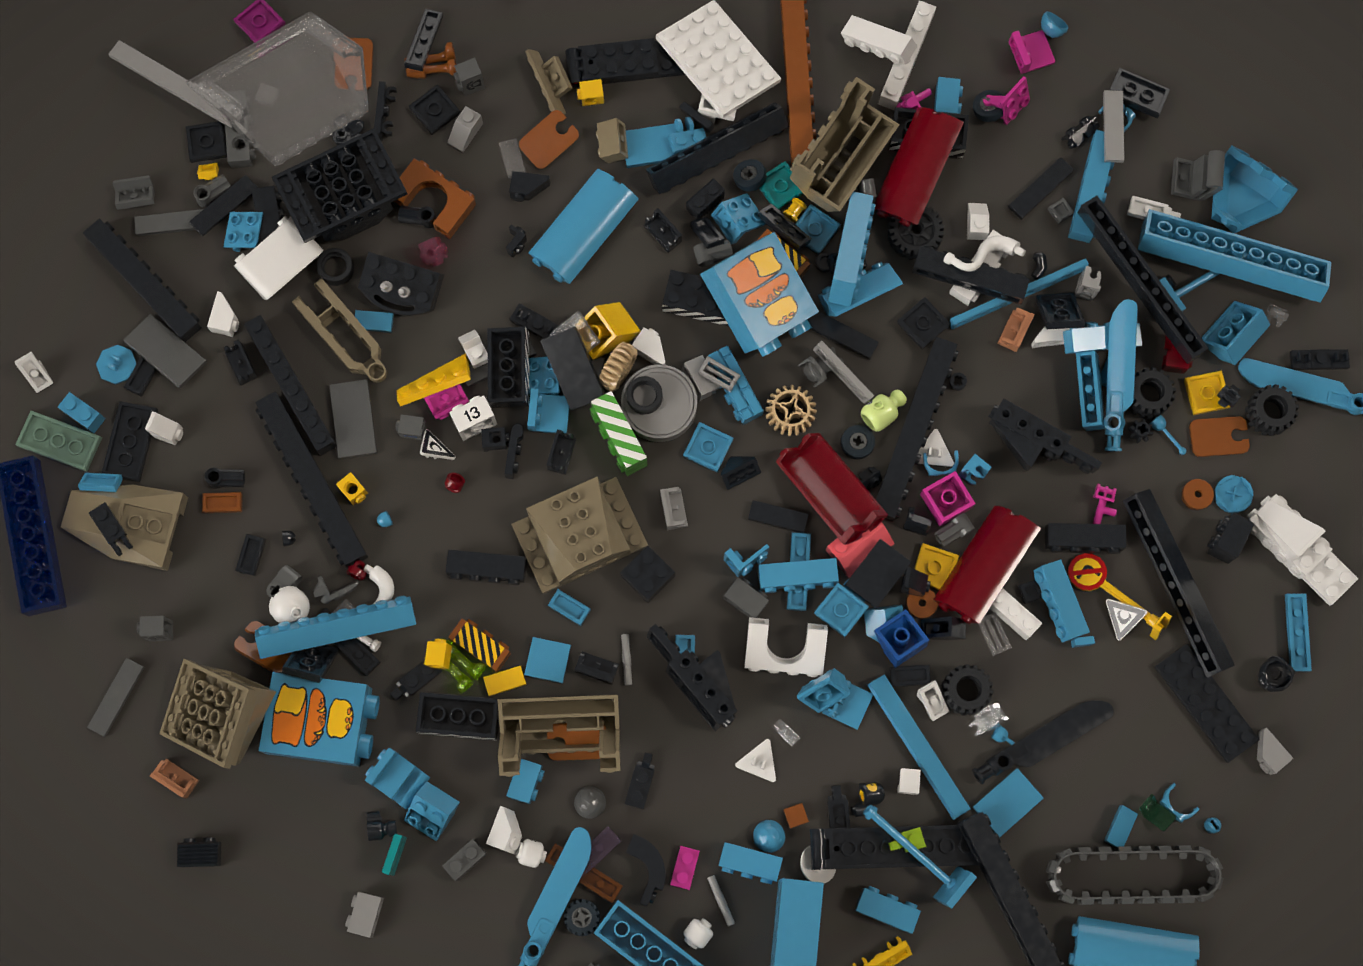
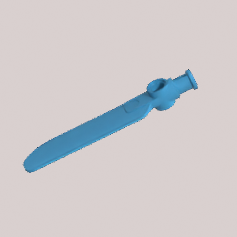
(1120, 369)
(1301, 384)
(557, 894)

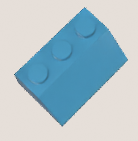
(1236, 332)

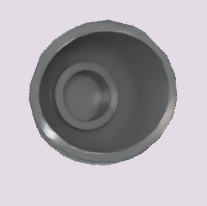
(590, 802)

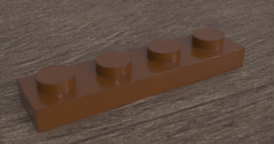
(593, 880)

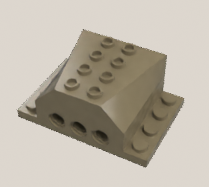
(578, 532)
(215, 712)

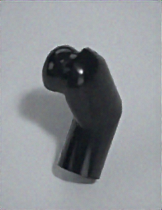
(1041, 260)

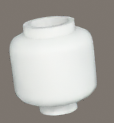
(531, 853)
(698, 933)

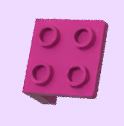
(1031, 51)

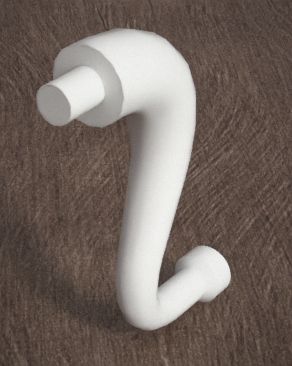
(993, 243)
(386, 592)

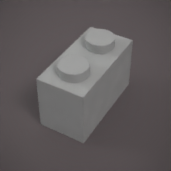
(364, 914)

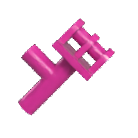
(912, 101)
(1101, 508)

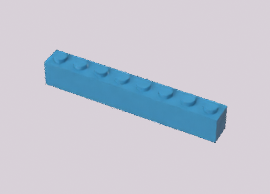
(334, 627)

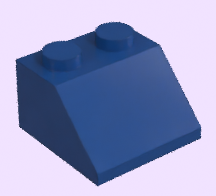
(901, 638)

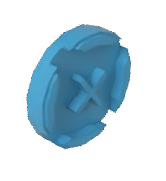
(1233, 494)

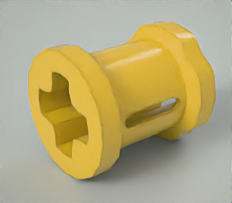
(795, 209)

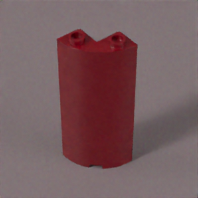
(917, 166)
(831, 488)
(986, 564)

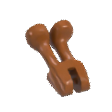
(447, 55)

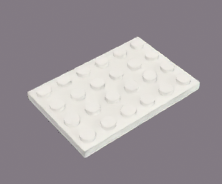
(718, 58)

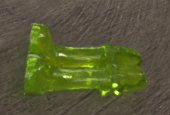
(474, 670)

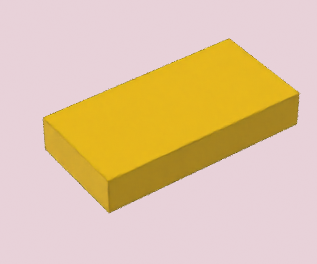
(504, 681)

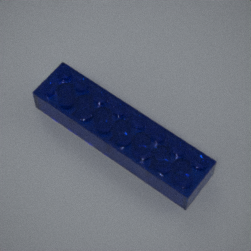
(31, 536)

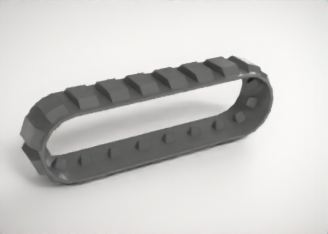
(1213, 865)

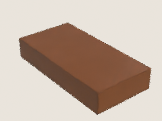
(222, 502)

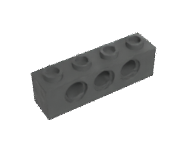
(238, 157)

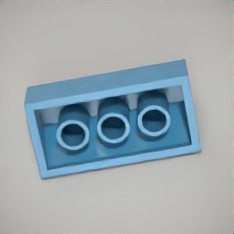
(872, 284)

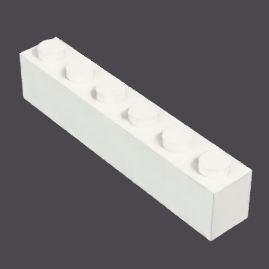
(900, 72)

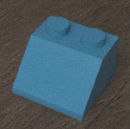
(824, 691)

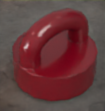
(454, 482)
(356, 572)

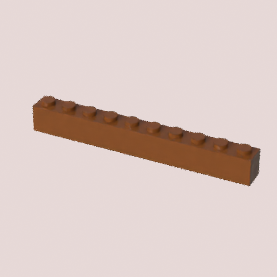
(797, 76)

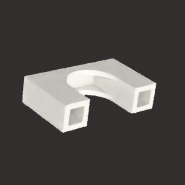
(807, 662)

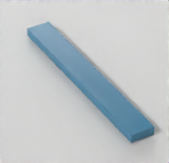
(1033, 287)
(919, 747)

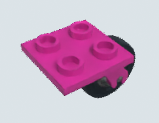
(992, 105)

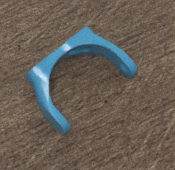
(1128, 112)
(931, 472)
(1165, 802)

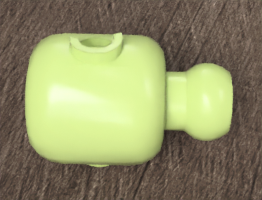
(882, 410)

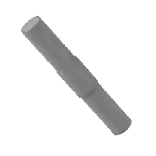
(626, 657)
(721, 900)

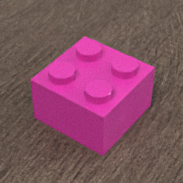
(947, 498)

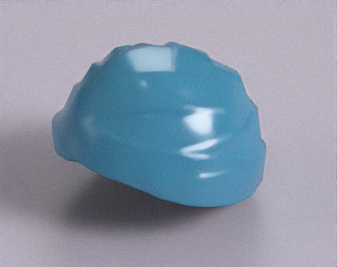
(1053, 25)
(769, 836)

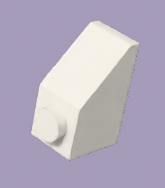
(977, 221)
(222, 317)
(1049, 337)
(649, 346)
(164, 428)
(505, 831)

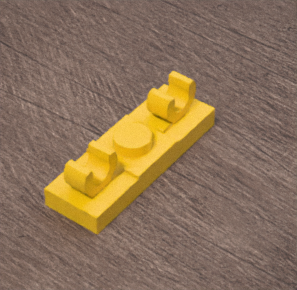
(890, 957)

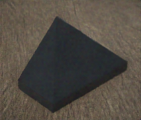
(739, 470)

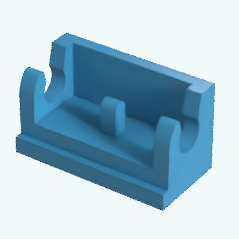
(975, 467)

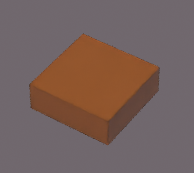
(795, 815)

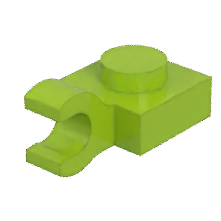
(914, 836)

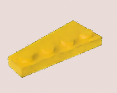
(442, 378)

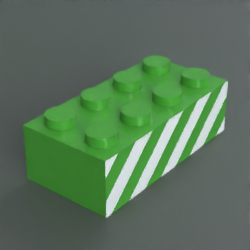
(620, 436)

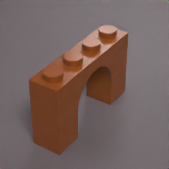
(459, 203)

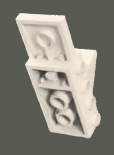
(1301, 548)

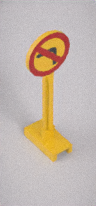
(1090, 573)

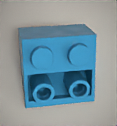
(431, 810)

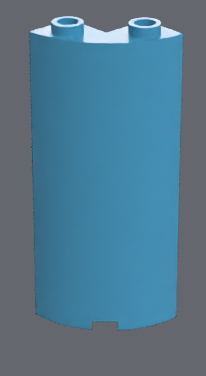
(583, 226)
(1130, 945)

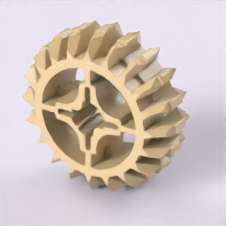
(618, 366)
(796, 395)

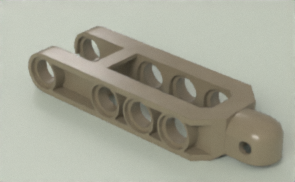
(373, 367)

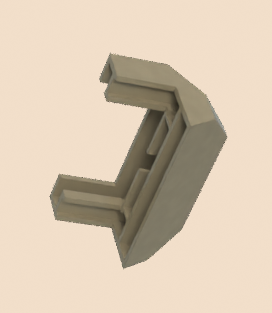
(828, 153)
(528, 720)

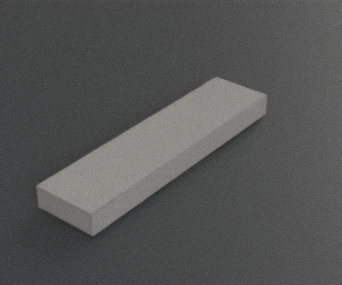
(1113, 126)
(843, 372)

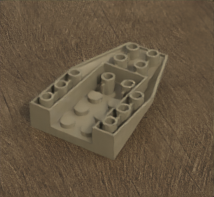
(145, 515)

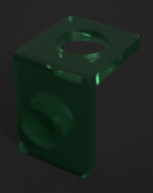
(1157, 814)

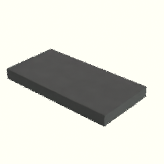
(165, 351)
(353, 419)

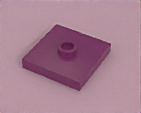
(259, 20)

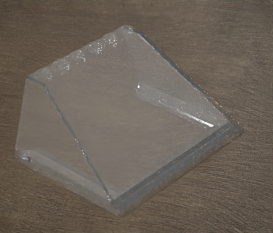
(289, 87)

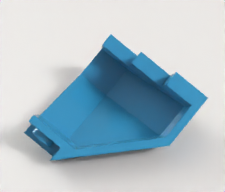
(1249, 192)

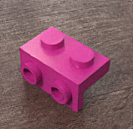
(443, 401)

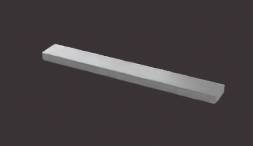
(161, 76)

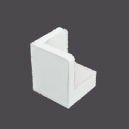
(909, 781)

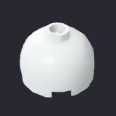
(289, 605)

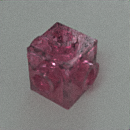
(433, 251)

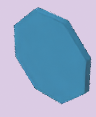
(116, 364)

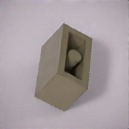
(612, 140)

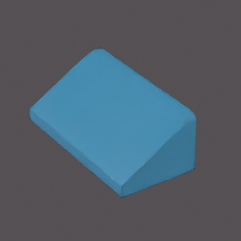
(1121, 826)

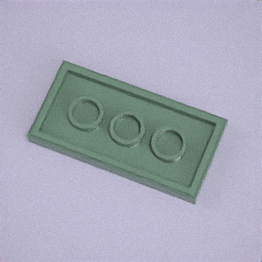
(58, 441)

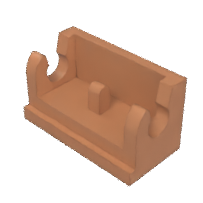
(1015, 329)
(174, 778)

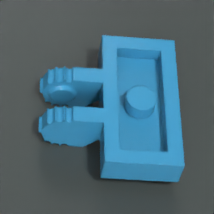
(684, 139)

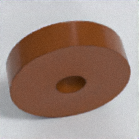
(1193, 502)
(918, 611)

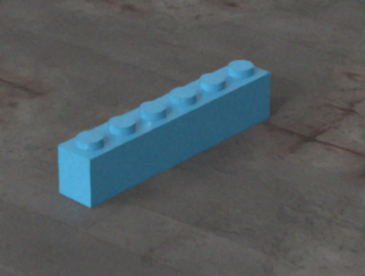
(1092, 184)

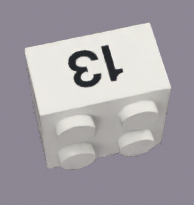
(473, 417)

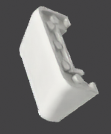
(277, 259)

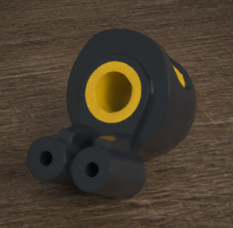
(869, 795)

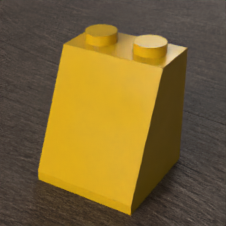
(611, 326)

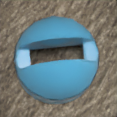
(384, 519)
(1209, 826)

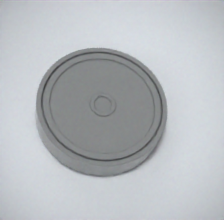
(677, 406)

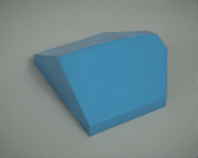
(878, 616)

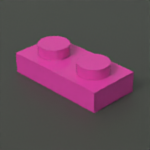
(685, 867)

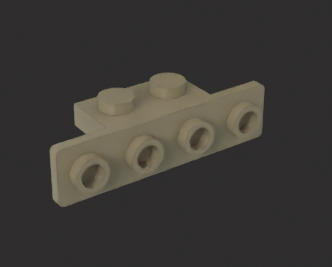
(551, 79)

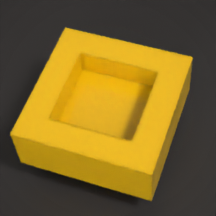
(208, 171)

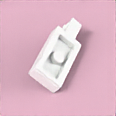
(1139, 207)

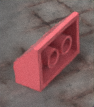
(853, 554)

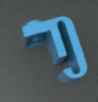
(396, 777)

